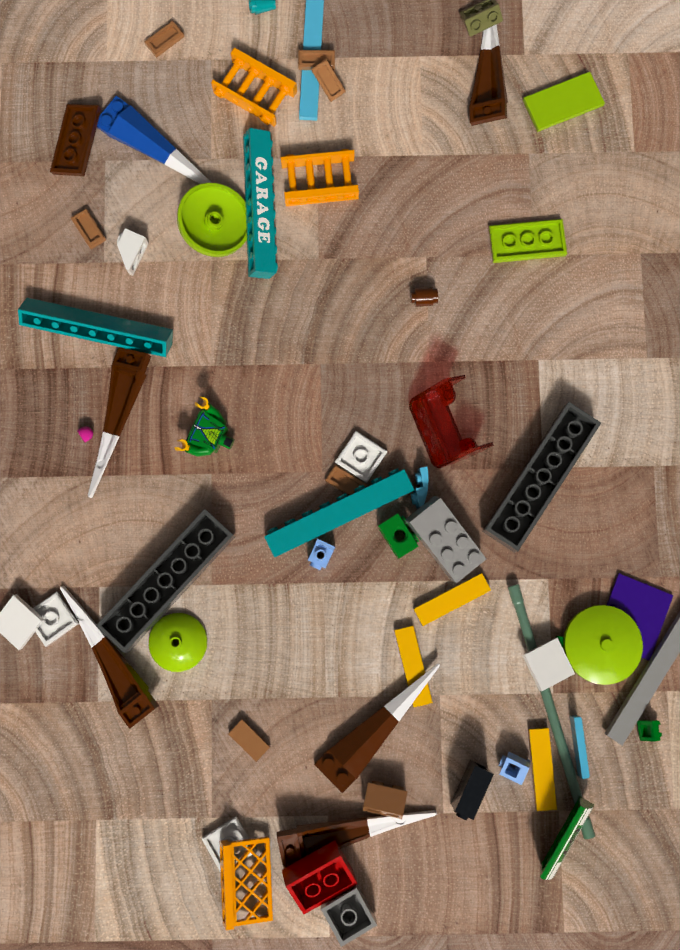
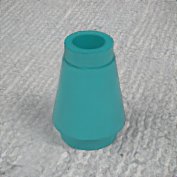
(261, 6)

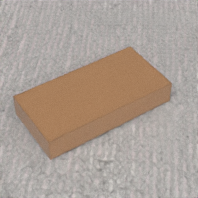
(164, 39)
(310, 58)
(328, 80)
(88, 228)
(343, 480)
(249, 740)

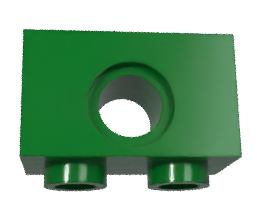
(403, 547)

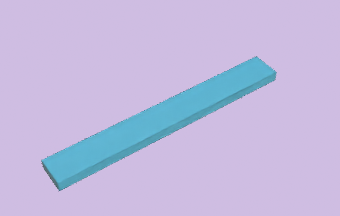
(312, 41)

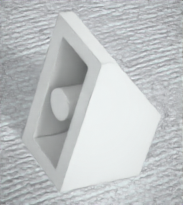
(131, 249)

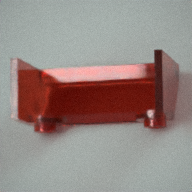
(438, 426)

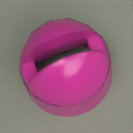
(85, 433)

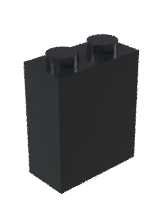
(471, 790)

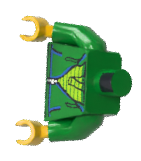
(207, 432)

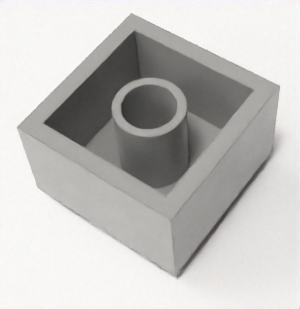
(349, 915)

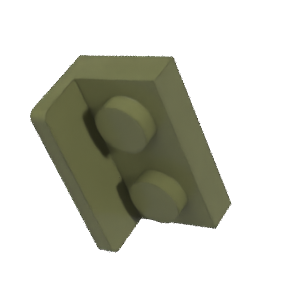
(481, 16)

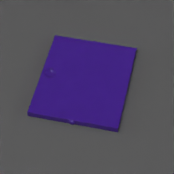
(644, 605)

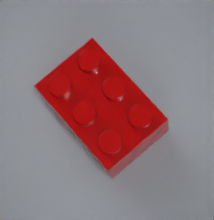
(319, 877)

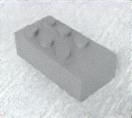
(445, 539)

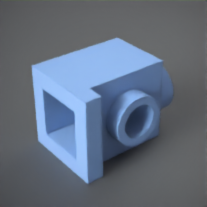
(327, 549)
(516, 773)

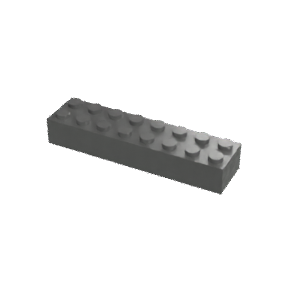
(541, 477)
(165, 581)

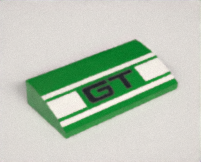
(565, 838)

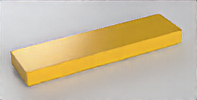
(452, 599)
(412, 662)
(542, 769)

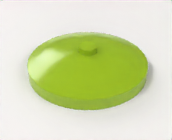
(213, 219)
(603, 644)

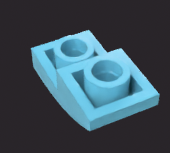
(419, 494)

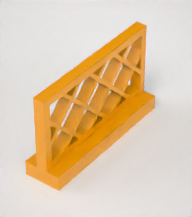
(228, 878)

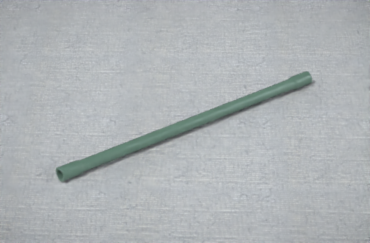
(518, 602)

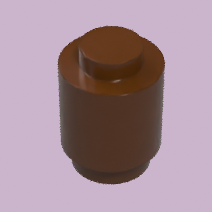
(424, 296)

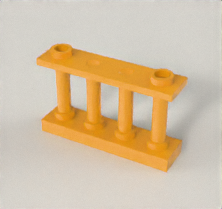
(255, 69)
(330, 192)

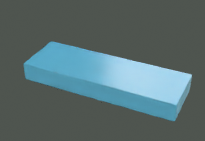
(579, 746)

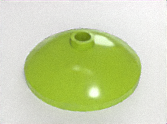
(191, 639)

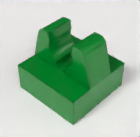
(649, 730)

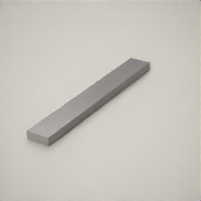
(646, 684)

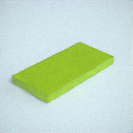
(563, 101)
(527, 240)

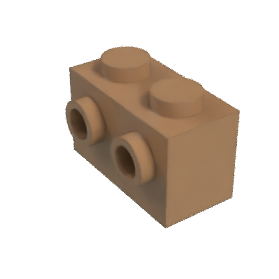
(385, 800)

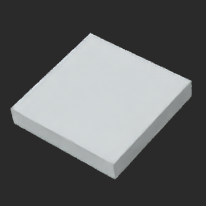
(361, 457)
(57, 619)
(19, 622)
(548, 664)
(231, 831)

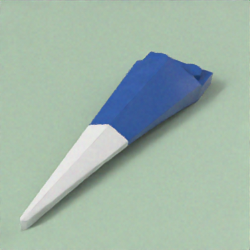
(132, 129)

